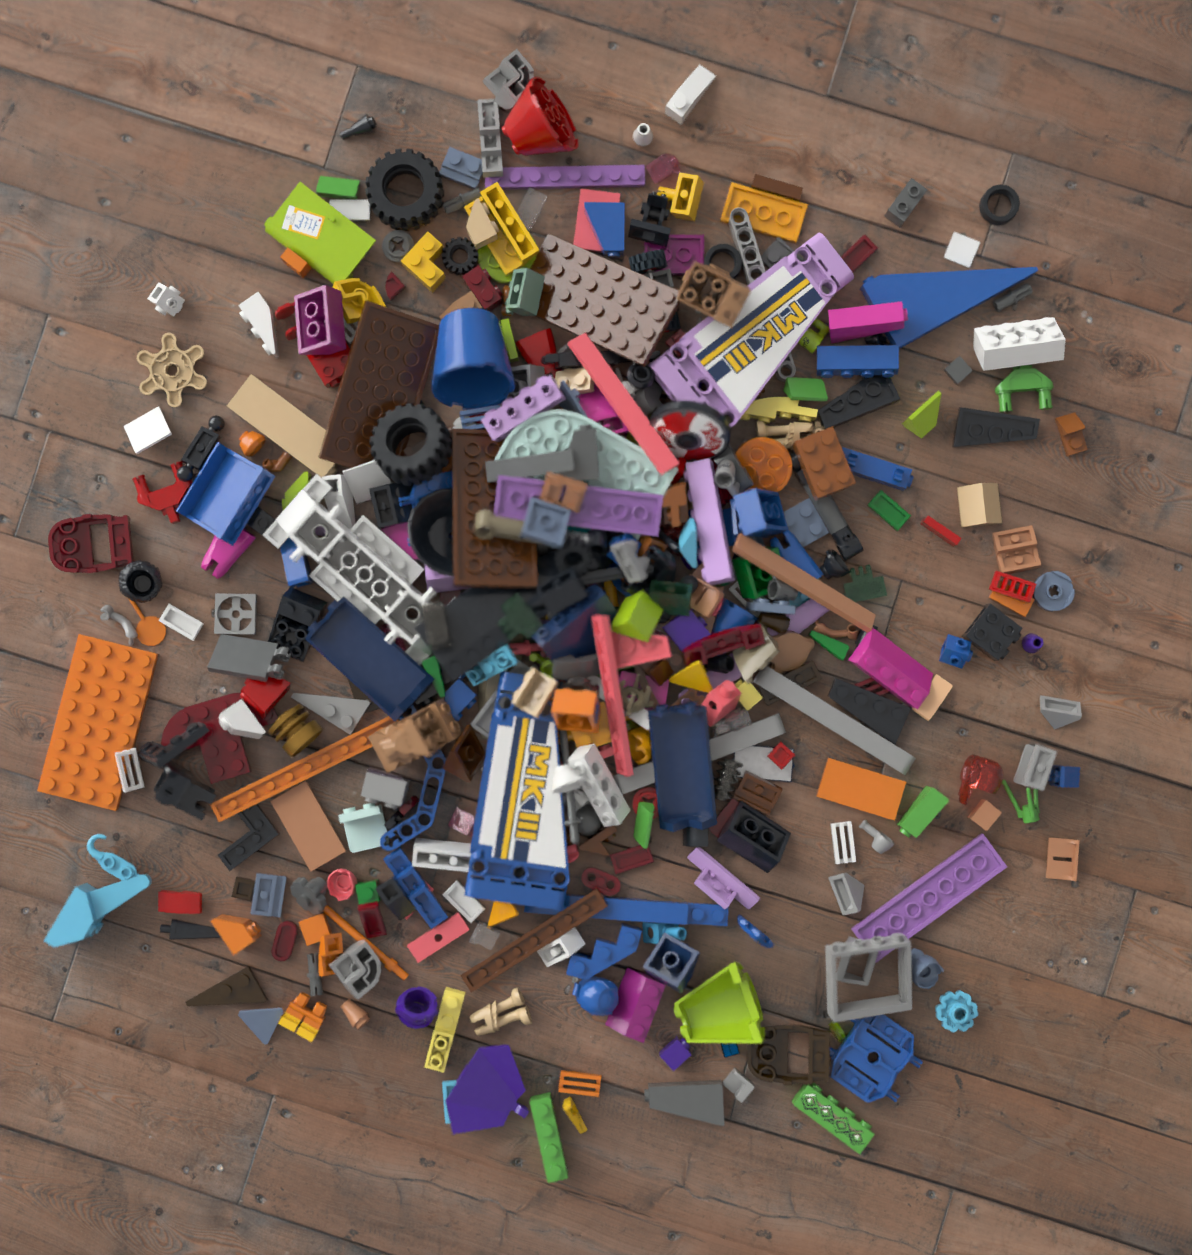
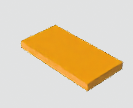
(767, 212)

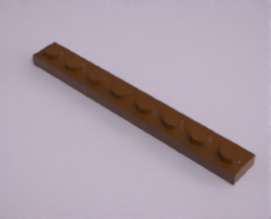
(534, 940)

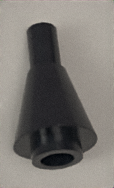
(362, 126)

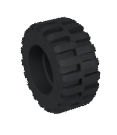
(400, 164)
(398, 425)

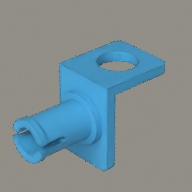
(659, 929)

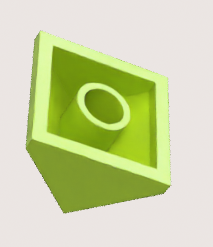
(637, 617)

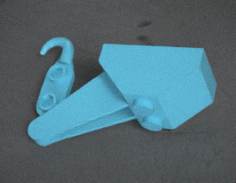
(88, 905)

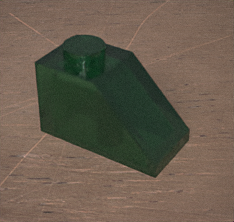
(671, 596)

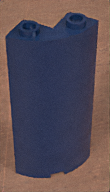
(367, 660)
(682, 766)

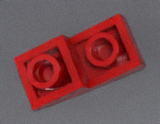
(180, 902)

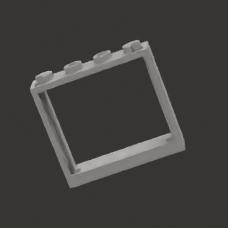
(873, 1006)

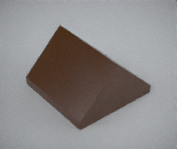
(465, 756)

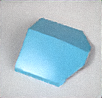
(687, 542)

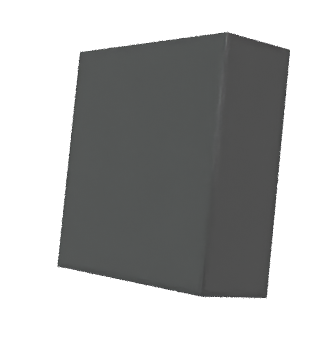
(958, 370)

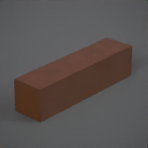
(777, 187)

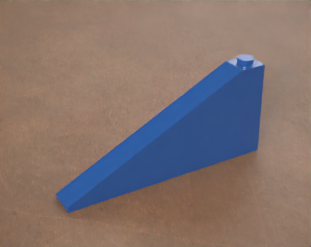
(938, 296)

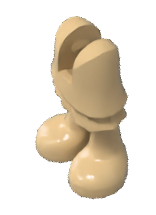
(791, 431)
(491, 1012)

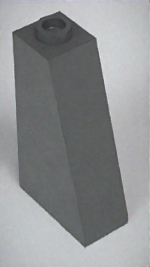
(688, 1099)

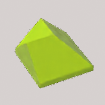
(925, 417)

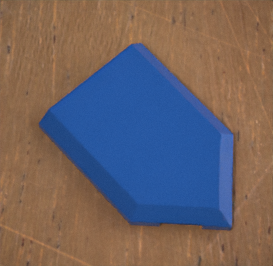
(754, 932)

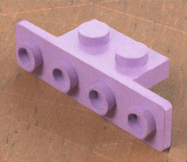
(719, 882)

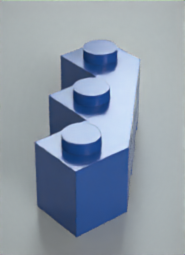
(605, 953)

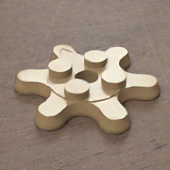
(159, 364)

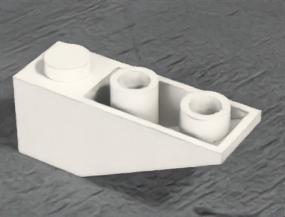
(262, 319)
(340, 495)

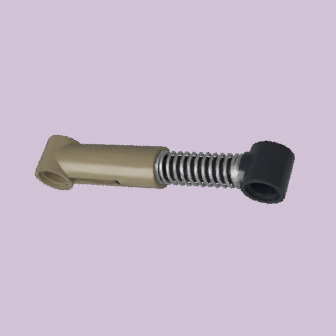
(489, 525)

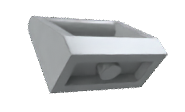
(844, 976)

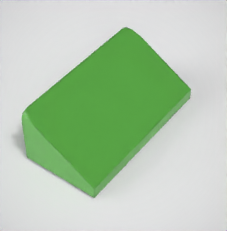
(338, 188)
(805, 389)
(643, 823)

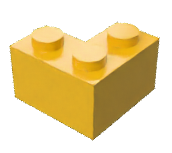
(421, 260)

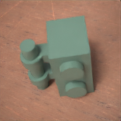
(524, 292)

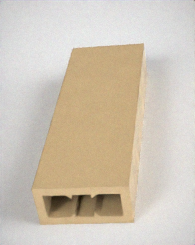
(282, 424)

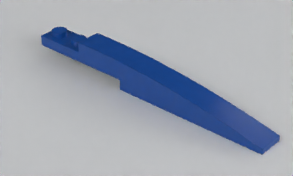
(650, 911)

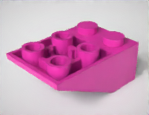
(600, 411)

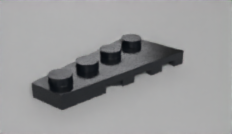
(859, 400)
(987, 427)
(876, 711)

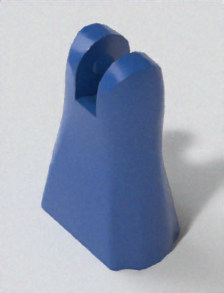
(796, 554)

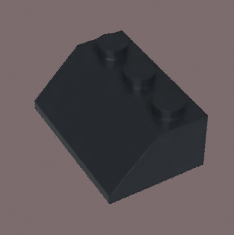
(754, 837)

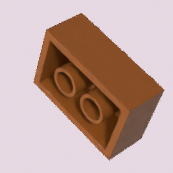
(823, 463)

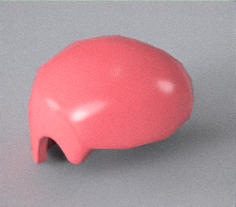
(342, 884)

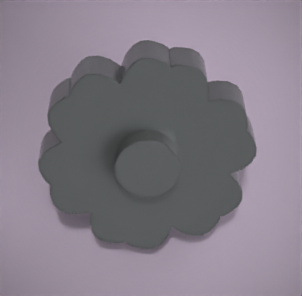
(310, 894)

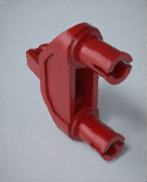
(166, 498)

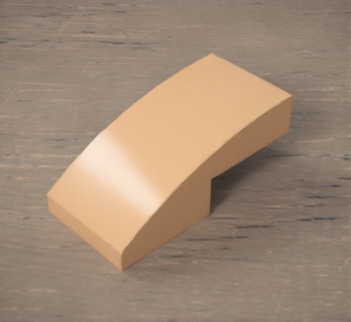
(938, 692)

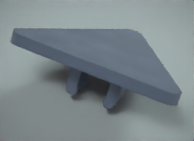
(571, 402)
(262, 1021)

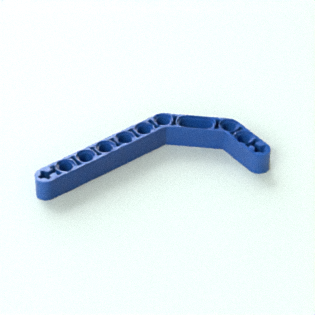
(422, 807)

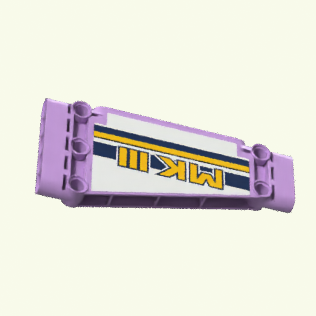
(743, 358)

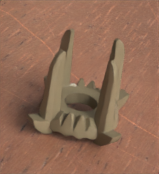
(643, 697)

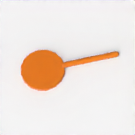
(149, 629)

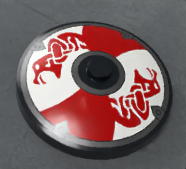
(692, 430)

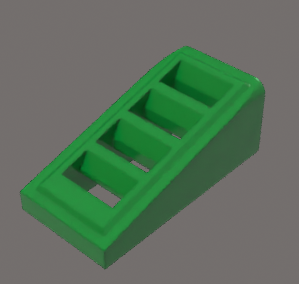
(833, 646)
(433, 669)

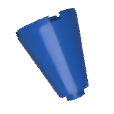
(732, 616)

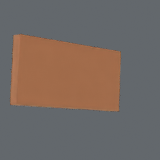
(308, 826)

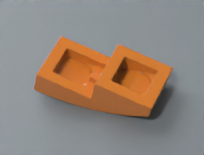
(329, 950)

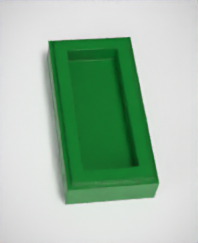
(888, 510)

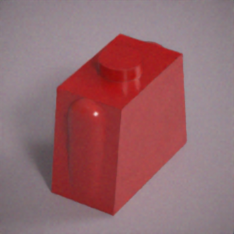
(264, 695)

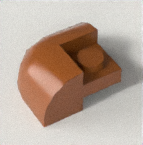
(675, 505)

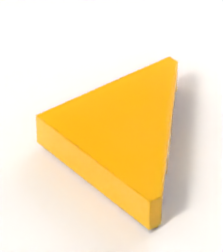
(574, 1115)

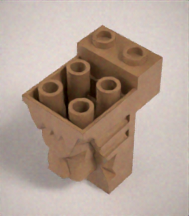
(713, 292)
(415, 735)

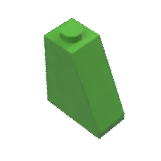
(922, 811)

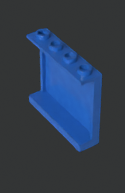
(225, 493)

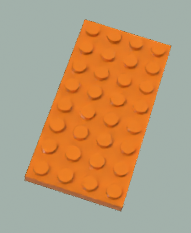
(97, 719)

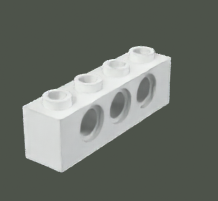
(600, 785)

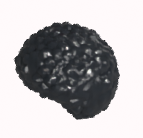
(140, 581)

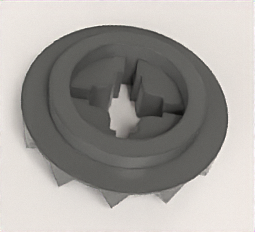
(397, 236)

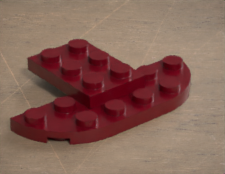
(222, 751)

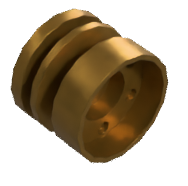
(295, 730)

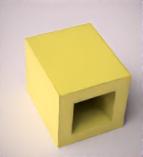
(749, 694)

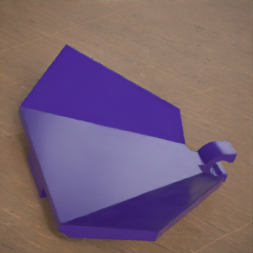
(486, 1091)

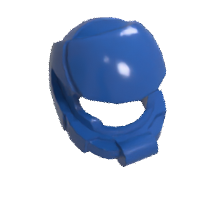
(597, 995)

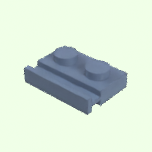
(462, 168)
(268, 895)

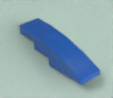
(415, 887)

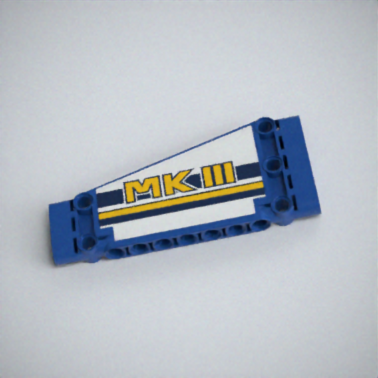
(516, 811)

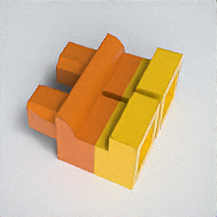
(313, 1017)

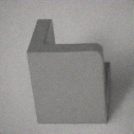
(738, 1084)

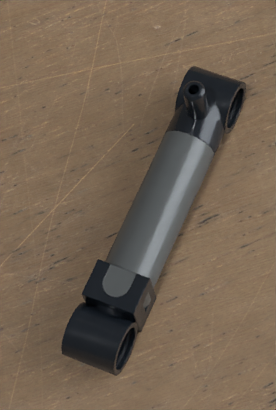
(845, 540)

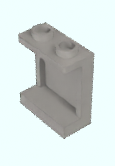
(1034, 767)

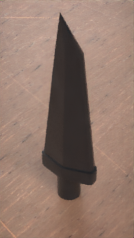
(187, 930)

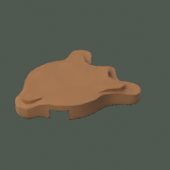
(792, 651)

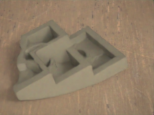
(755, 658)

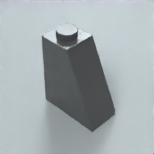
(585, 454)

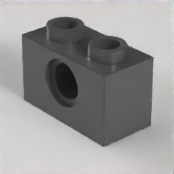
(905, 202)

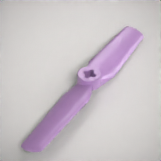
(804, 616)

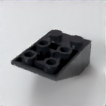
(387, 506)
(293, 618)

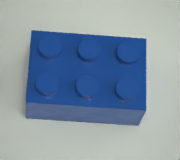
(760, 513)

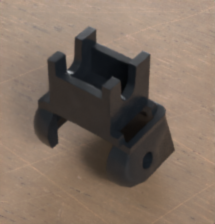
(181, 790)

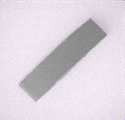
(490, 138)

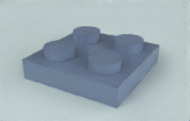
(805, 522)
(545, 523)
(776, 607)

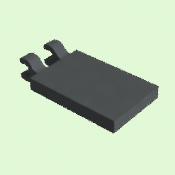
(248, 658)

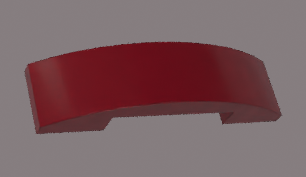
(724, 641)

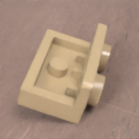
(576, 379)
(534, 692)

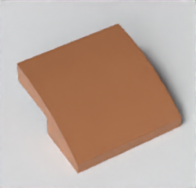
(1016, 550)

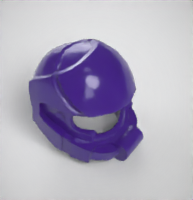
(415, 1014)

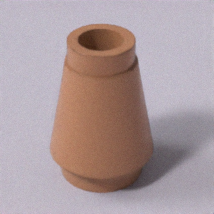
(355, 1014)

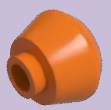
(251, 442)

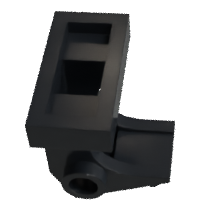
(654, 210)

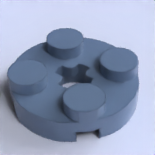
(1064, 589)

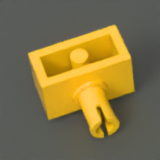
(685, 197)

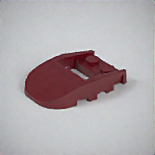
(72, 543)

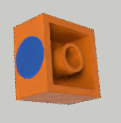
(576, 710)

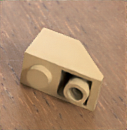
(479, 226)

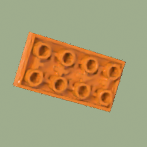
(861, 789)

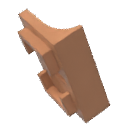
(574, 492)
(709, 600)
(1062, 869)

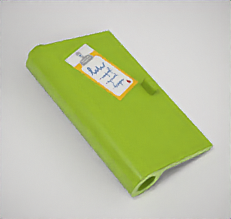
(326, 246)

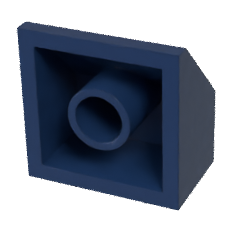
(672, 963)

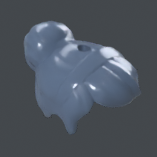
(924, 969)

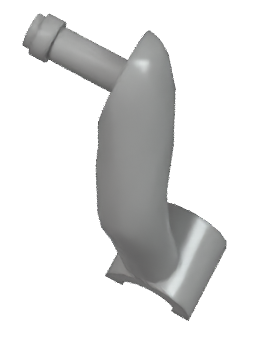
(130, 631)

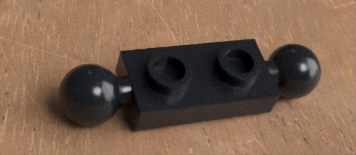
(200, 448)

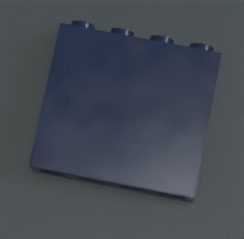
(572, 628)

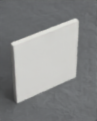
(147, 430)
(363, 478)

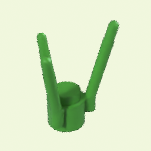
(1030, 811)

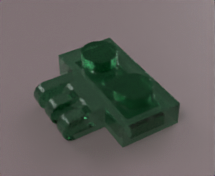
(864, 585)
(519, 618)

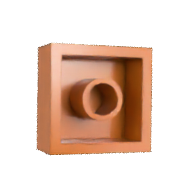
(295, 262)
(314, 928)

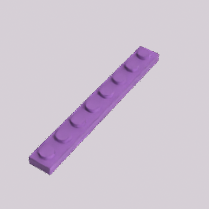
(570, 177)

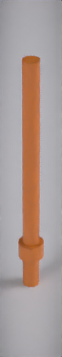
(390, 964)

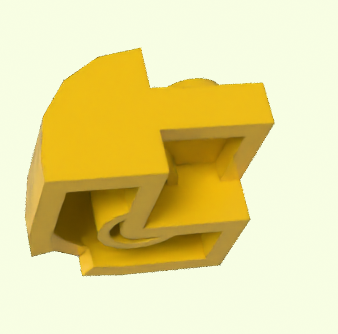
(354, 295)

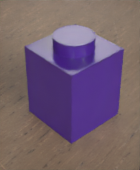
(675, 1052)

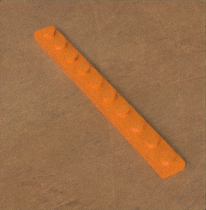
(297, 771)

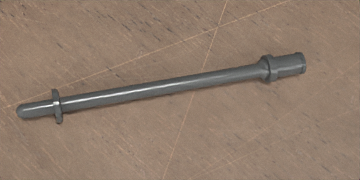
(573, 822)

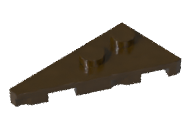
(236, 989)

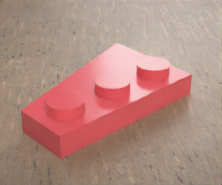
(633, 651)

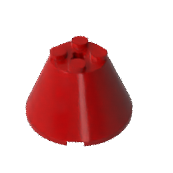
(540, 122)

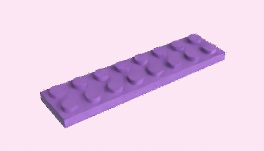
(600, 507)
(933, 893)

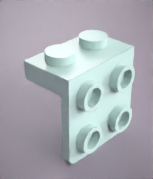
(364, 827)

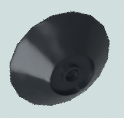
(429, 531)

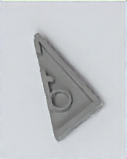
(341, 712)

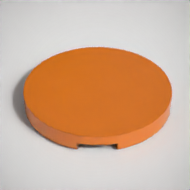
(766, 463)

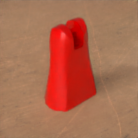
(537, 346)

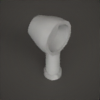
(881, 842)

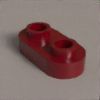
(600, 881)

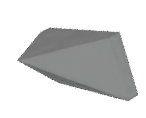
(1059, 711)
(847, 892)

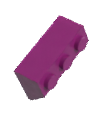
(320, 321)
(637, 1004)

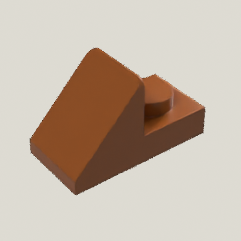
(1071, 433)

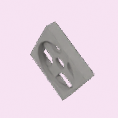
(236, 605)

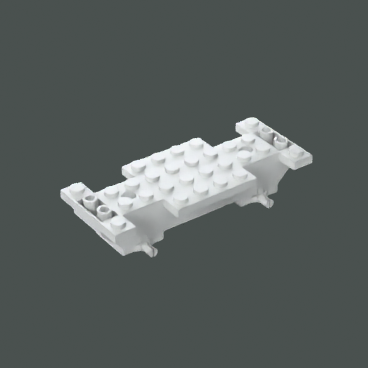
(356, 564)

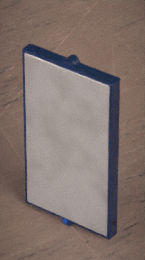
(756, 762)

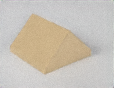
(979, 504)

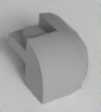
(509, 79)
(357, 968)

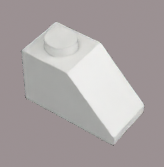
(241, 721)
(561, 947)

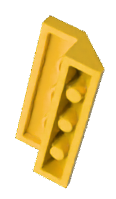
(514, 242)

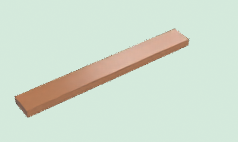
(804, 582)

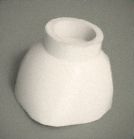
(566, 779)

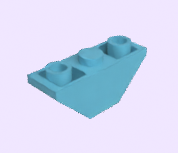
(492, 665)

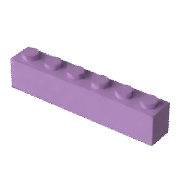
(709, 522)

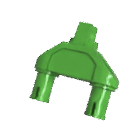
(1024, 379)

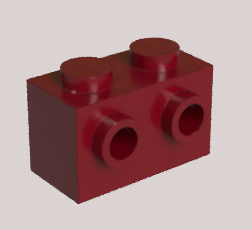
(478, 282)

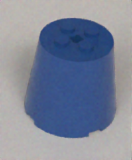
(471, 361)

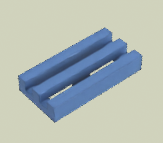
(463, 414)

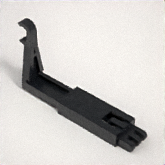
(569, 360)

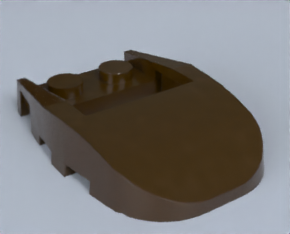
(770, 1058)

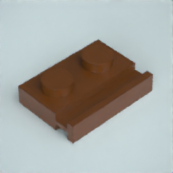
(757, 792)

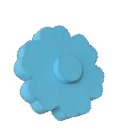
(956, 1011)

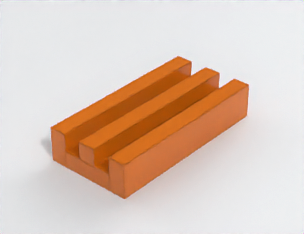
(577, 1083)

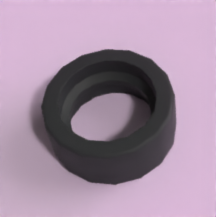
(1007, 191)
(732, 251)

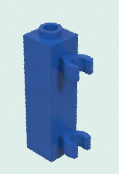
(878, 470)

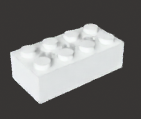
(1019, 343)

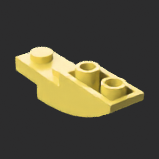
(767, 408)
(444, 1029)

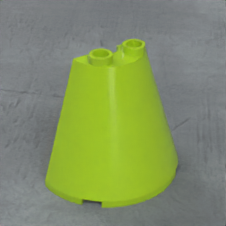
(722, 1009)

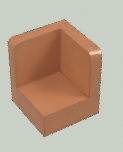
(984, 814)

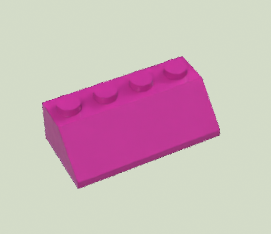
(892, 668)

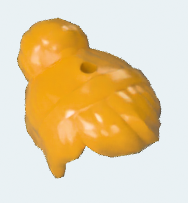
(640, 745)

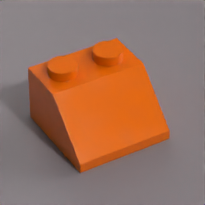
(236, 931)

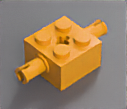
(600, 738)

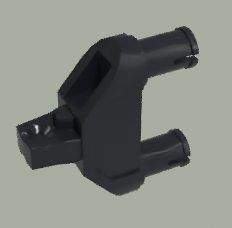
(663, 569)

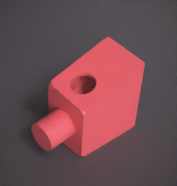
(725, 698)

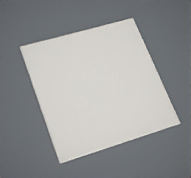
(961, 249)

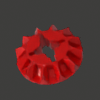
(646, 792)

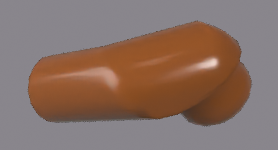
(278, 464)

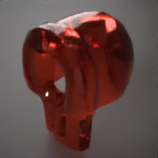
(980, 774)

